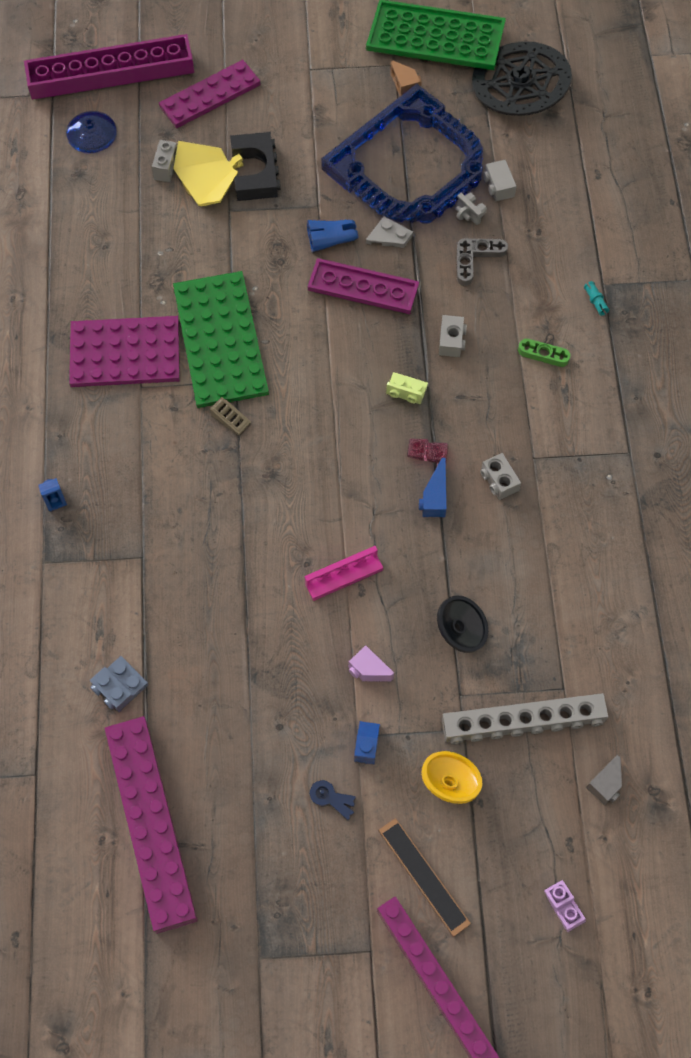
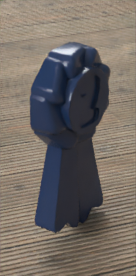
(323, 793)

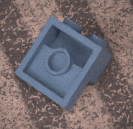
(118, 684)

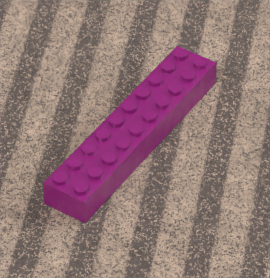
(108, 66)
(150, 825)

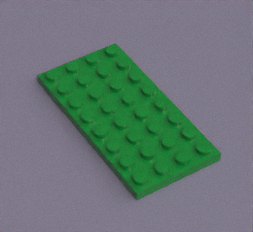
(436, 34)
(220, 339)

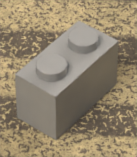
(499, 180)

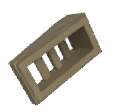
(224, 406)

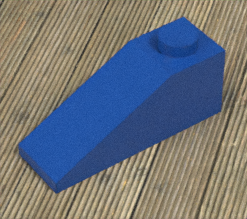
(434, 496)

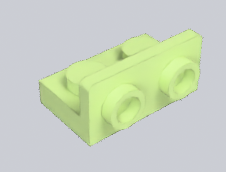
(406, 388)

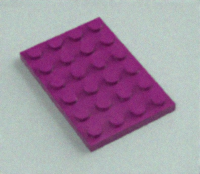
(124, 351)

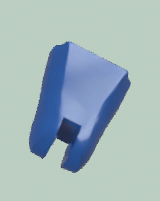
(330, 233)

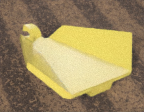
(205, 171)

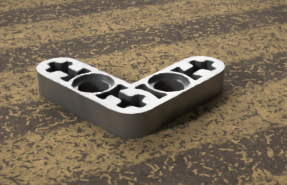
(473, 251)

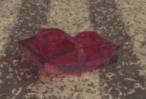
(426, 451)

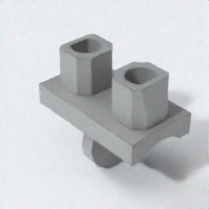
(467, 209)

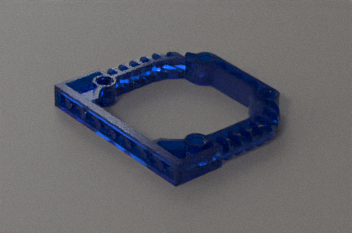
(429, 112)

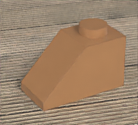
(404, 77)

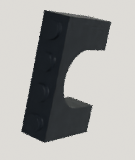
(259, 147)

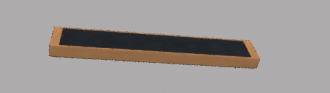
(424, 877)

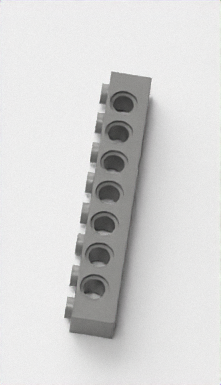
(594, 704)

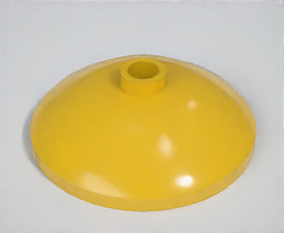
(451, 777)

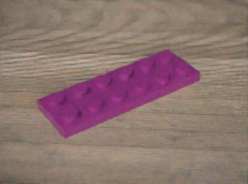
(209, 94)
(363, 286)

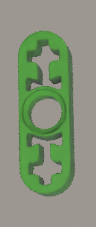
(546, 359)

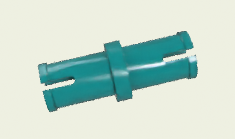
(596, 298)

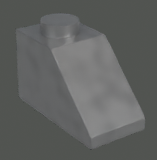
(607, 782)

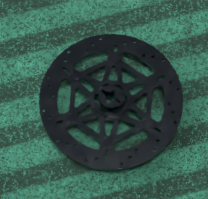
(522, 80)

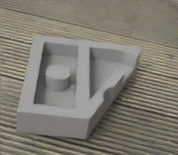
(390, 234)

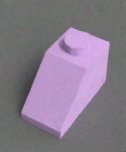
(369, 667)

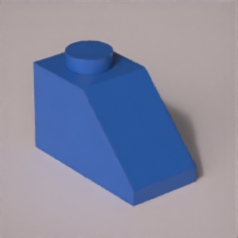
(52, 494)
(366, 742)

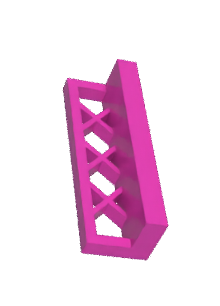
(343, 573)

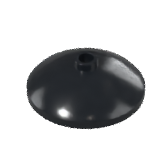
(462, 624)

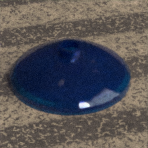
(91, 131)

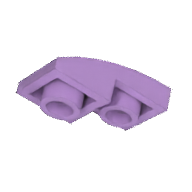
(564, 906)

